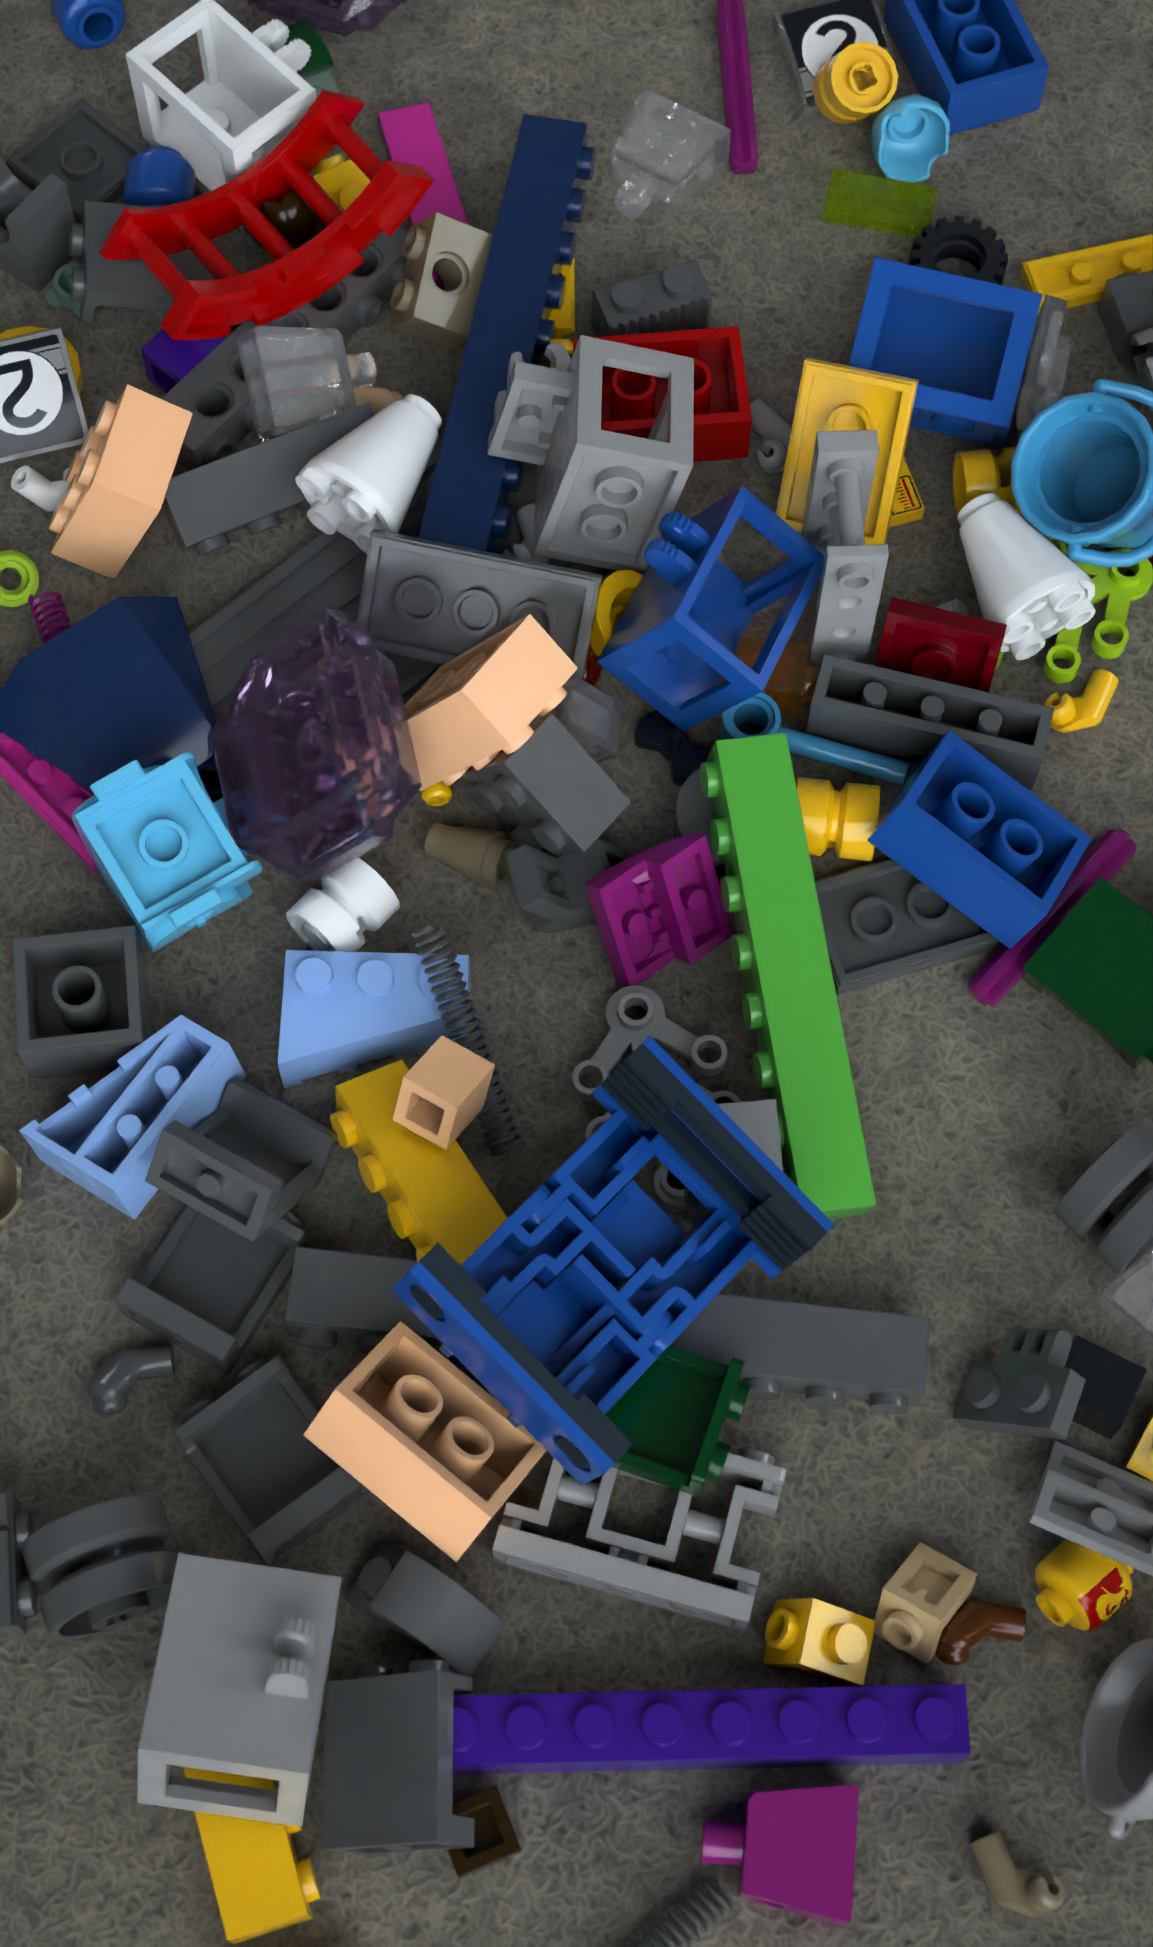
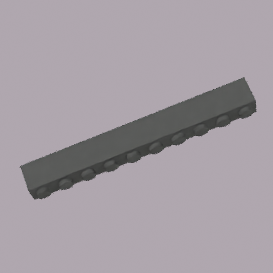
(784, 1344)

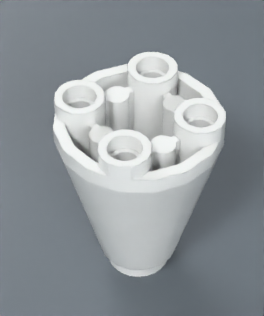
(371, 472)
(1021, 576)

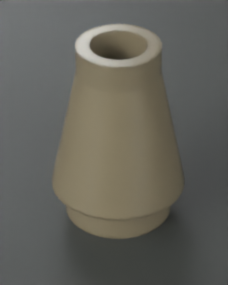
(471, 851)

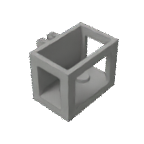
(238, 1688)

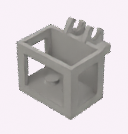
(594, 486)

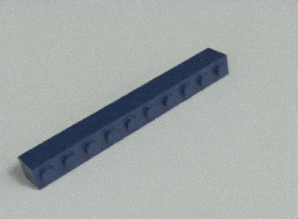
(510, 316)

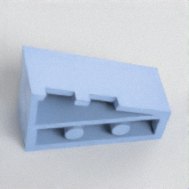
(358, 1009)
(113, 1127)

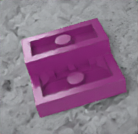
(659, 908)

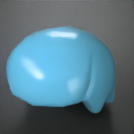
(909, 137)

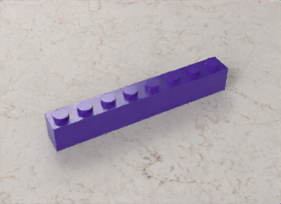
(710, 1729)

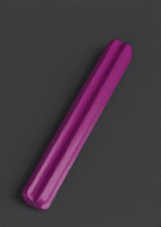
(737, 86)
(1006, 965)

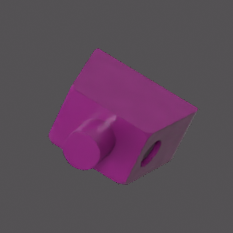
(792, 1850)

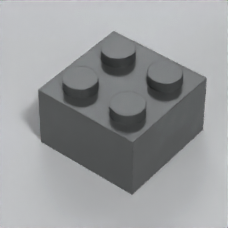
(549, 791)
(79, 1000)

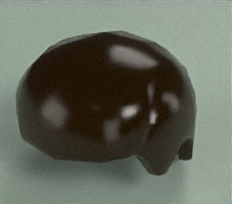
(292, 219)

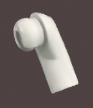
(38, 488)

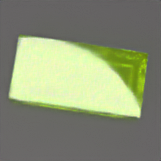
(879, 203)

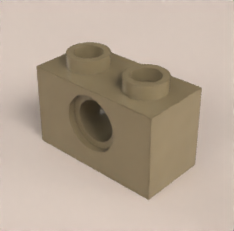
(460, 258)

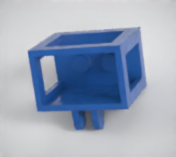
(953, 336)
(694, 609)

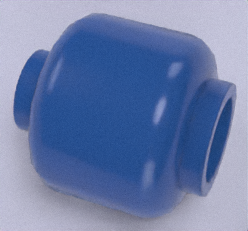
(89, 22)
(158, 178)

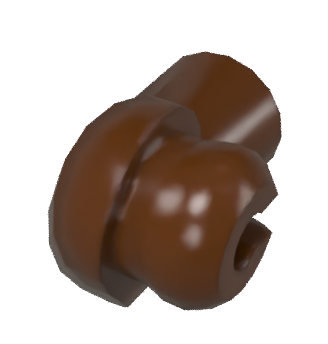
(974, 1622)

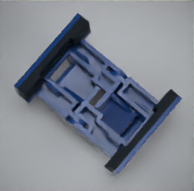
(520, 1334)

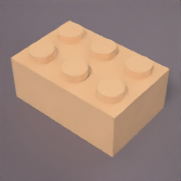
(118, 481)
(486, 701)
(425, 1440)

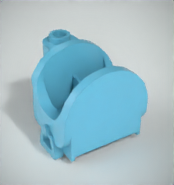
(164, 848)

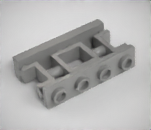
(625, 1567)

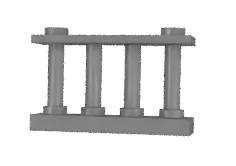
(835, 526)

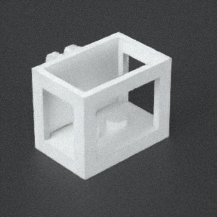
(242, 105)

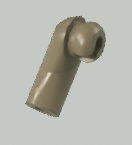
(1014, 1886)

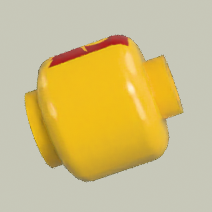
(1081, 1586)

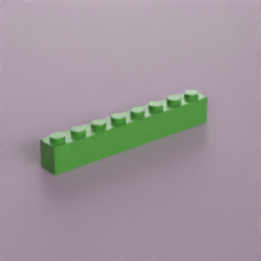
(787, 970)

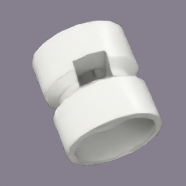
(348, 904)

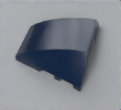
(112, 693)

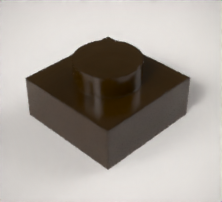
(492, 1833)

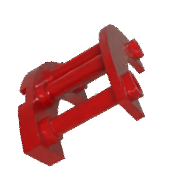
(296, 276)

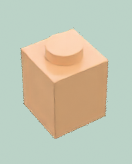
(443, 1092)

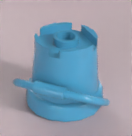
(1089, 474)

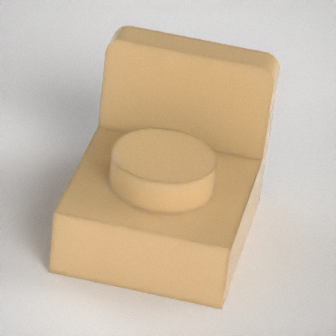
(922, 1601)

